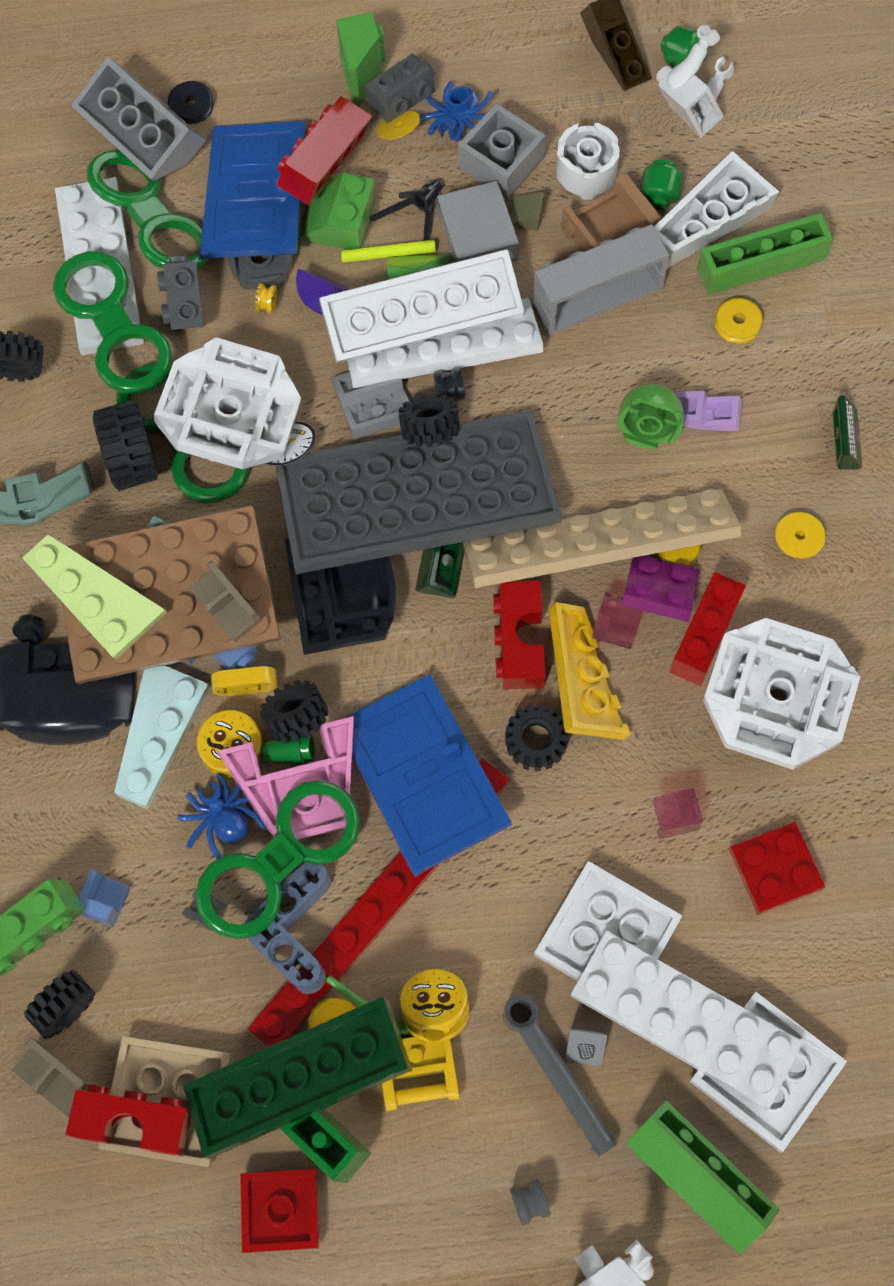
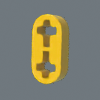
(244, 681)

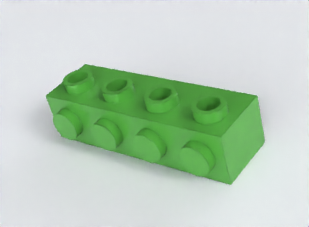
(764, 253)
(35, 920)
(703, 1177)

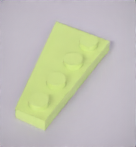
(97, 599)

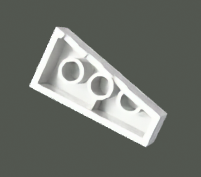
(715, 207)

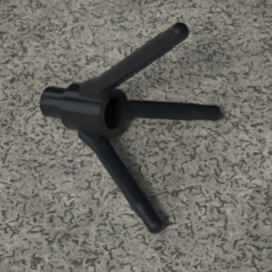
(421, 198)

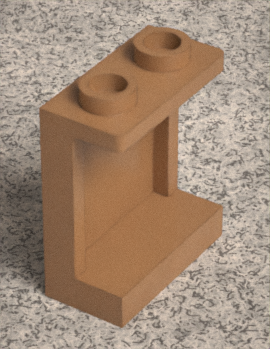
(609, 215)

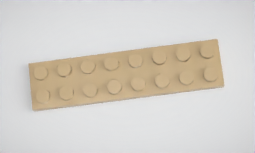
(602, 538)

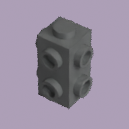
(400, 87)
(182, 293)

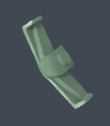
(31, 500)

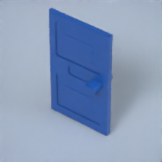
(242, 204)
(424, 776)

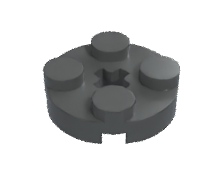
(271, 272)

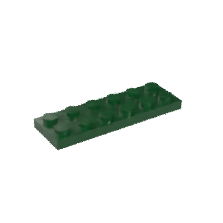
(296, 1077)

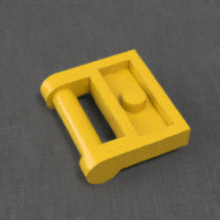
(424, 1059)

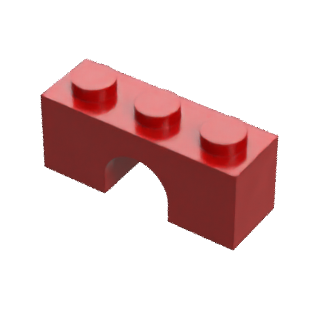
(518, 606)
(707, 628)
(97, 1113)

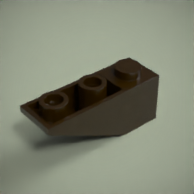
(615, 42)

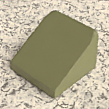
(527, 210)

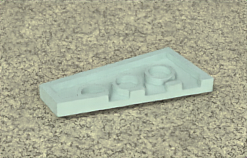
(158, 727)

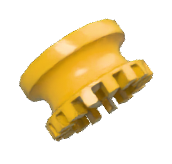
(267, 298)

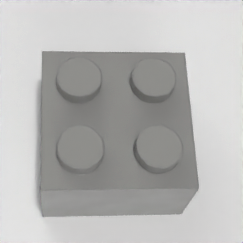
(501, 150)

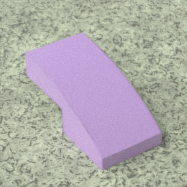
(710, 413)

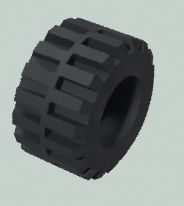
(125, 445)

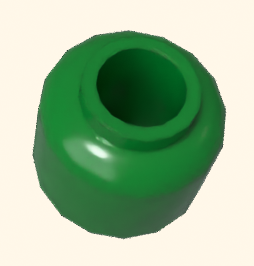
(678, 45)
(662, 183)

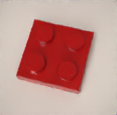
(776, 868)
(279, 1211)

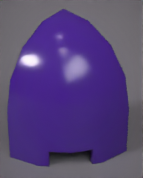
(313, 286)

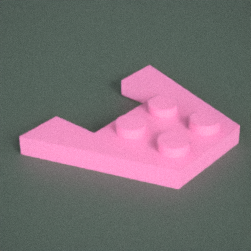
(312, 814)

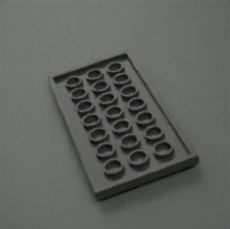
(407, 498)

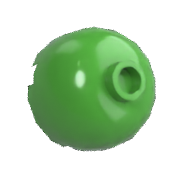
(650, 416)

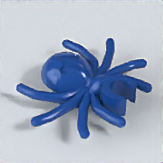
(459, 107)
(221, 814)

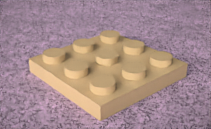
(159, 1072)

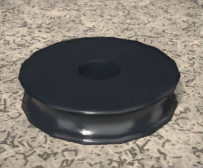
(191, 91)

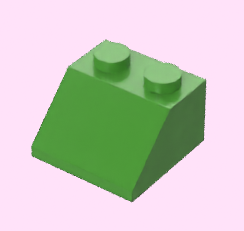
(360, 52)
(340, 212)

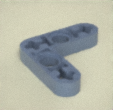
(285, 920)

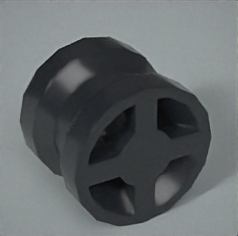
(449, 384)

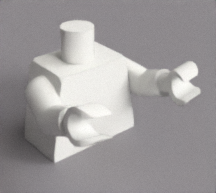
(687, 93)
(617, 1271)

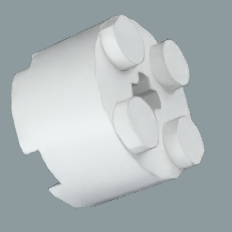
(587, 160)

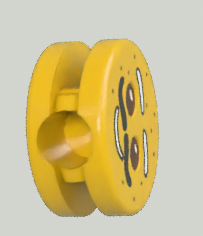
(225, 731)
(434, 1005)

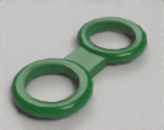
(143, 208)
(112, 322)
(179, 462)
(277, 859)

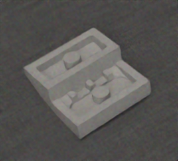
(369, 407)

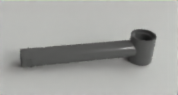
(560, 1076)

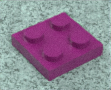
(661, 587)

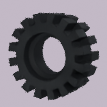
(20, 356)
(429, 420)
(294, 711)
(536, 757)
(59, 1004)

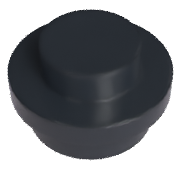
(30, 629)

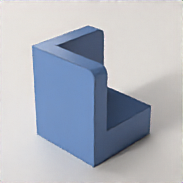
(102, 898)

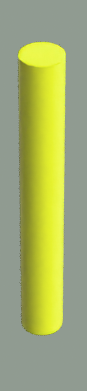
(385, 251)

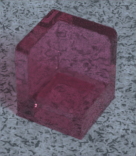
(616, 622)
(677, 813)

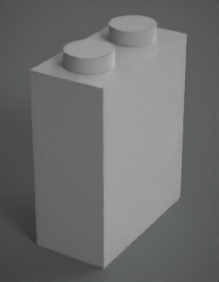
(477, 222)

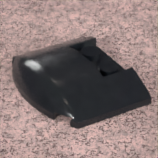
(344, 603)
(48, 706)

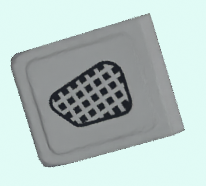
(585, 1047)

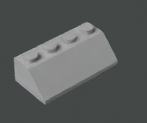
(137, 121)

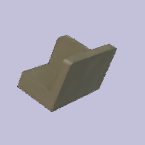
(225, 603)
(49, 1076)

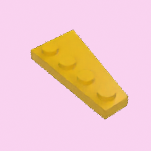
(582, 681)

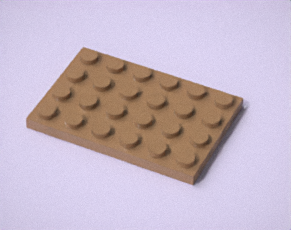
(162, 567)

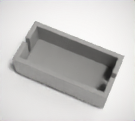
(600, 279)

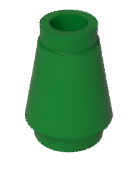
(290, 752)

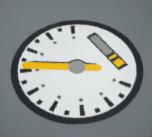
(299, 444)

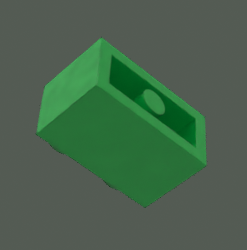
(328, 1145)

